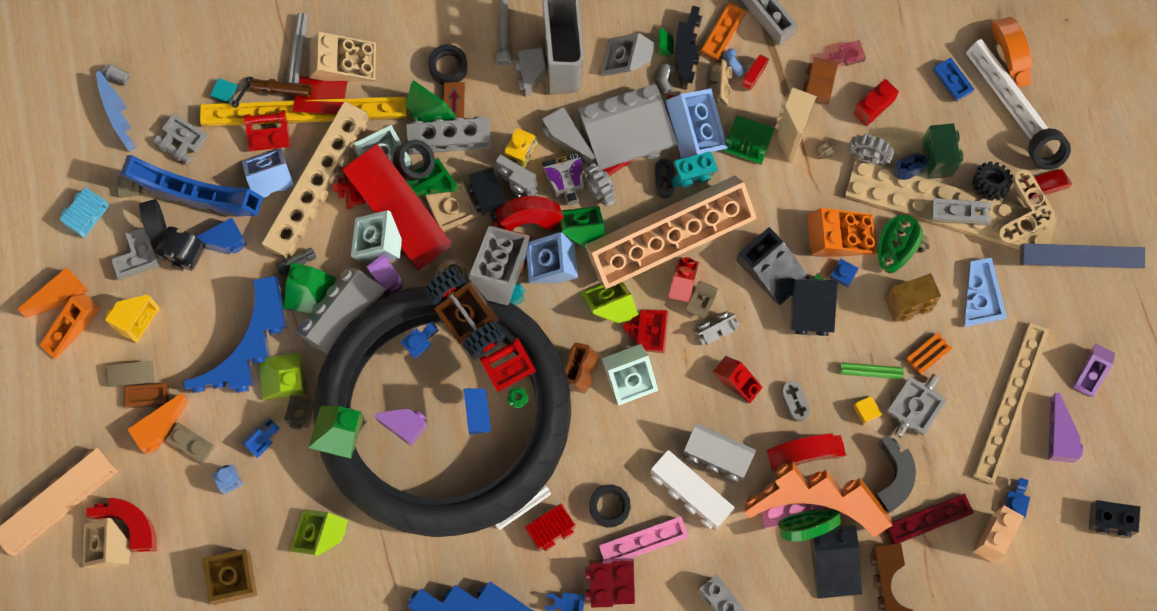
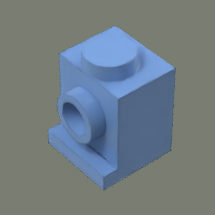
(227, 479)

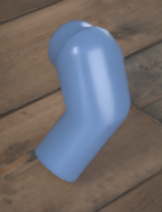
(729, 57)

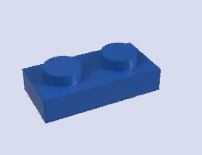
(953, 79)

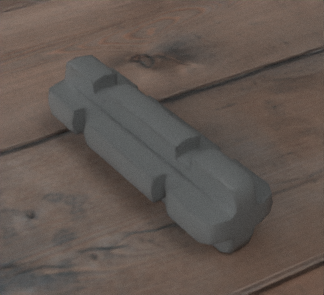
(299, 258)

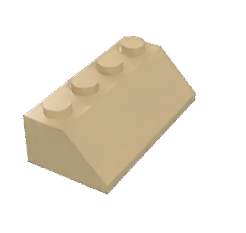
(793, 120)

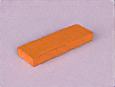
(723, 32)

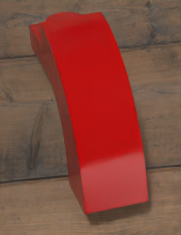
(528, 210)
(807, 450)
(141, 529)

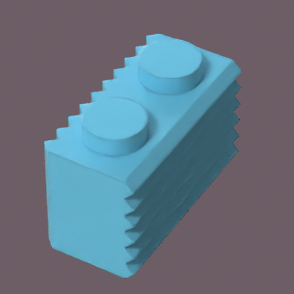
(84, 212)

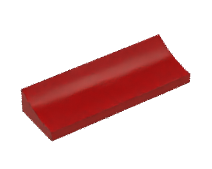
(386, 190)

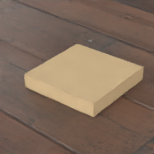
(452, 208)

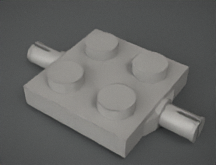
(916, 406)

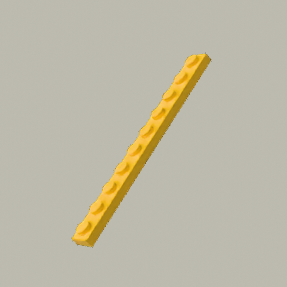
(226, 115)

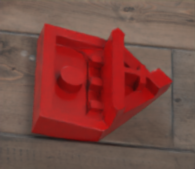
(649, 329)

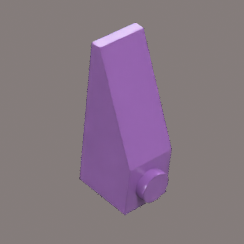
(1063, 435)

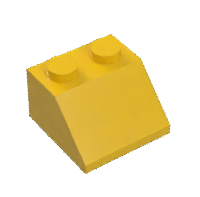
(132, 316)

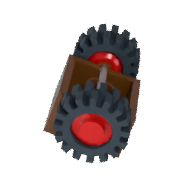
(465, 312)

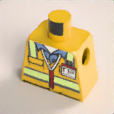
(521, 147)

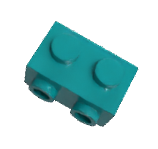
(694, 169)

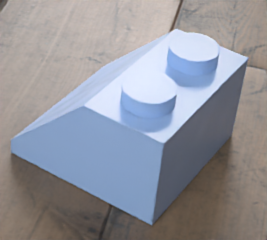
(267, 173)
(552, 259)

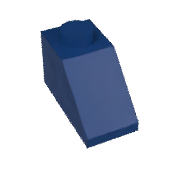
(223, 238)

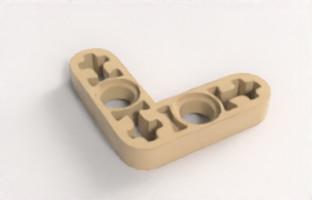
(1033, 208)

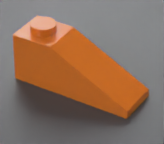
(53, 294)
(69, 324)
(156, 426)

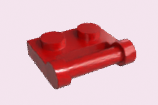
(270, 137)
(511, 370)

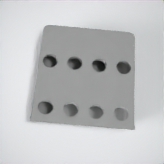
(563, 45)

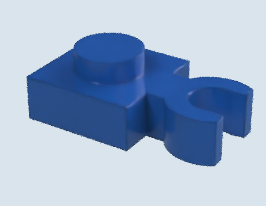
(569, 602)

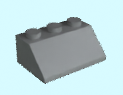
(718, 453)

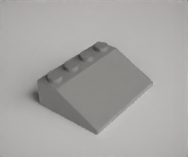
(627, 126)

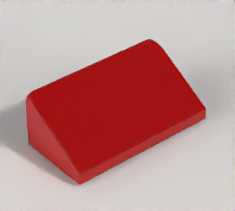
(1051, 182)

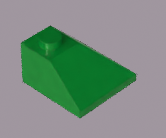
(426, 106)
(583, 224)
(306, 287)
(336, 431)

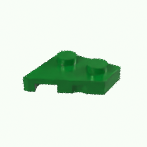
(436, 182)

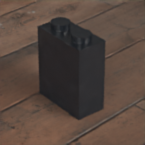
(813, 306)

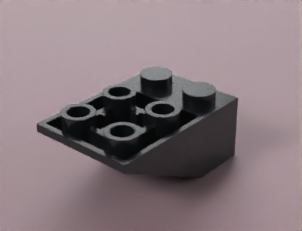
(771, 265)

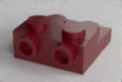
(610, 582)

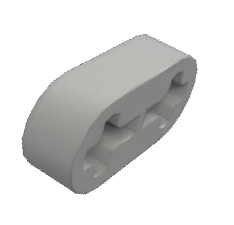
(791, 403)

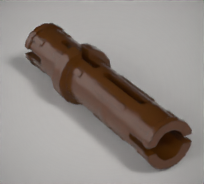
(275, 87)

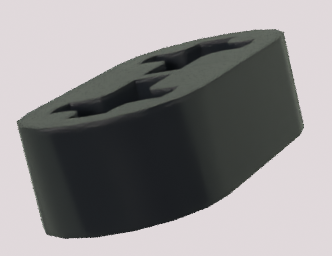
(659, 178)

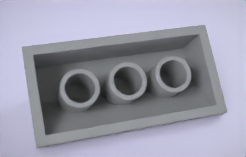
(499, 264)
(343, 303)

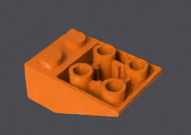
(841, 233)

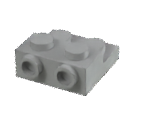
(521, 180)

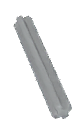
(297, 48)

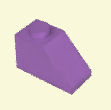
(385, 275)
(1094, 370)
(403, 423)

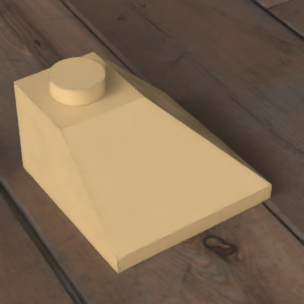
(104, 545)

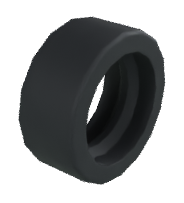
(445, 50)
(425, 151)
(1055, 160)
(153, 219)
(607, 489)

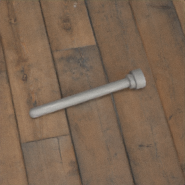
(503, 56)

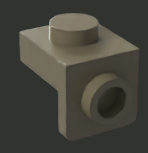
(702, 299)

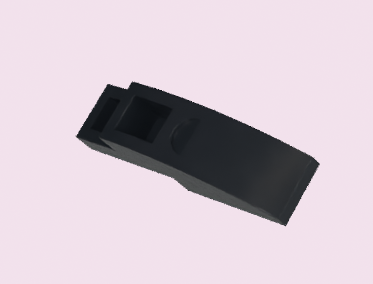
(685, 48)

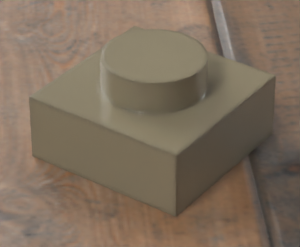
(127, 188)

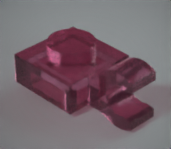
(850, 53)

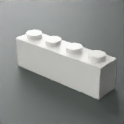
(692, 490)

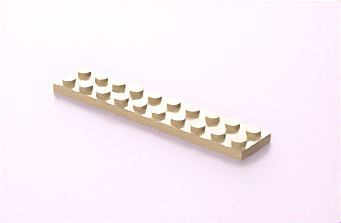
(913, 197)

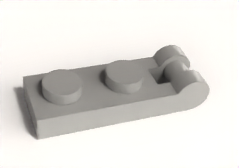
(961, 211)

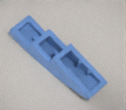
(114, 106)

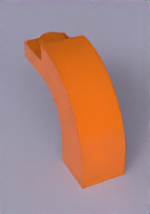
(1014, 44)

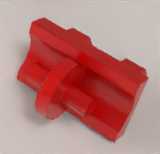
(347, 190)

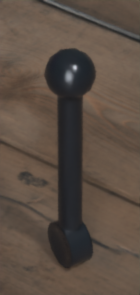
(235, 103)

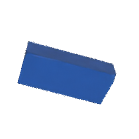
(477, 410)

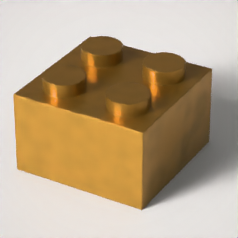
(913, 298)
(229, 576)

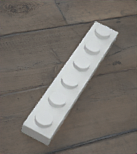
(1006, 89)

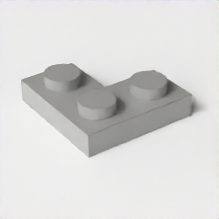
(141, 257)

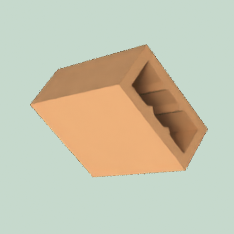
(998, 534)

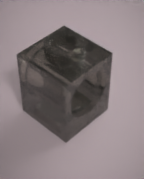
(296, 403)

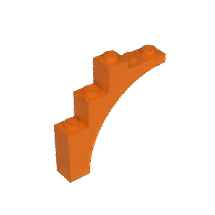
(822, 490)

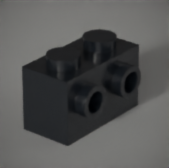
(1114, 518)

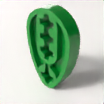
(903, 252)
(808, 524)

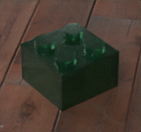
(942, 150)

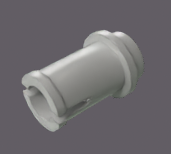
(116, 74)

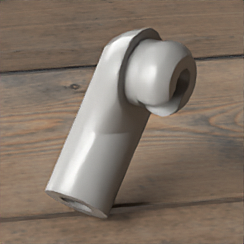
(663, 76)

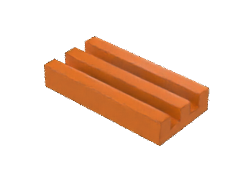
(942, 342)

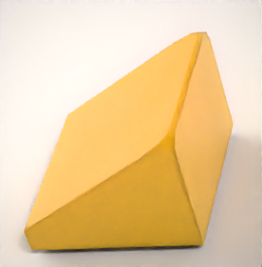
(867, 410)

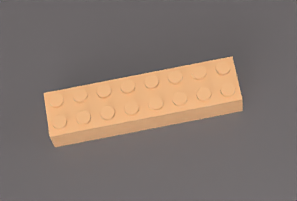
(670, 231)

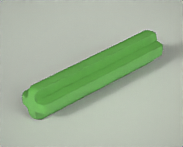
(869, 370)

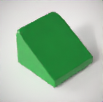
(665, 43)

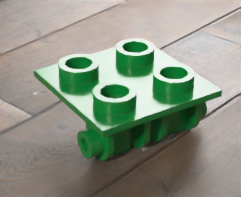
(749, 139)

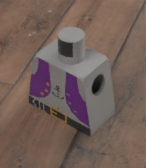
(565, 177)

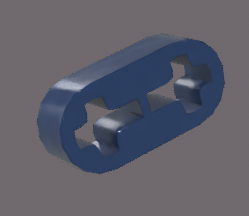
(910, 166)

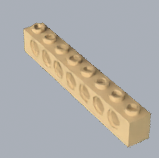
(347, 115)

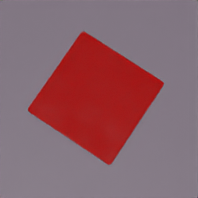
(321, 91)

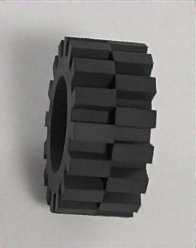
(988, 188)

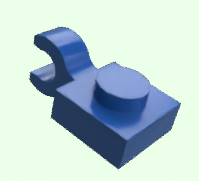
(417, 341)
(258, 440)
(1017, 500)

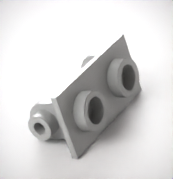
(724, 323)

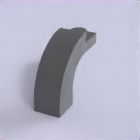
(904, 475)

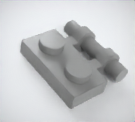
(184, 133)

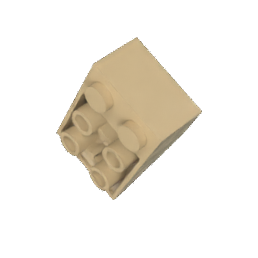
(341, 58)

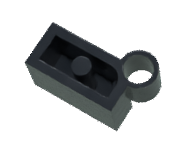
(487, 192)

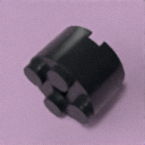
(180, 249)

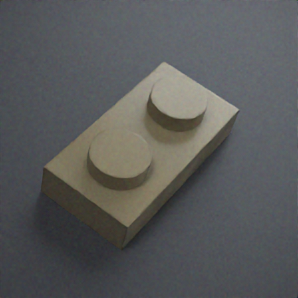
(190, 443)

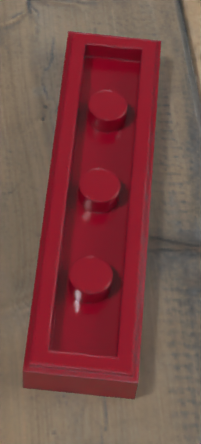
(929, 519)

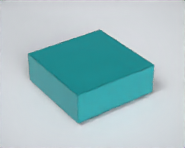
(224, 91)

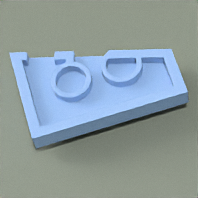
(984, 297)

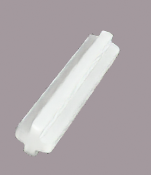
(542, 494)

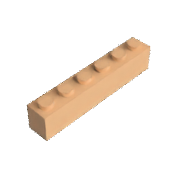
(55, 501)

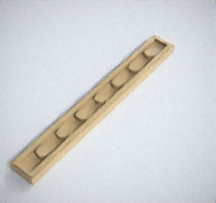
(1010, 403)

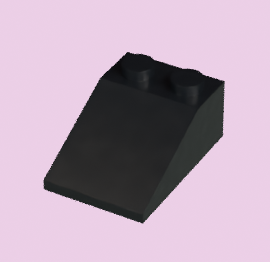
(837, 563)

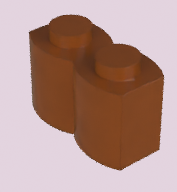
(821, 79)
(580, 367)

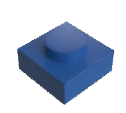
(844, 272)

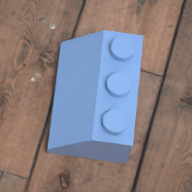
(696, 123)

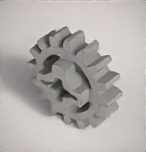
(871, 149)
(600, 185)

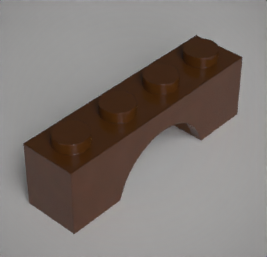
(887, 561)

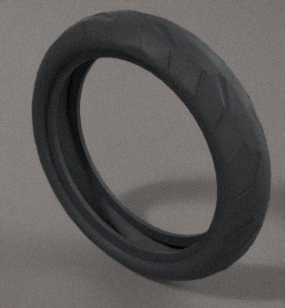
(463, 513)

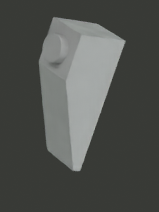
(564, 134)

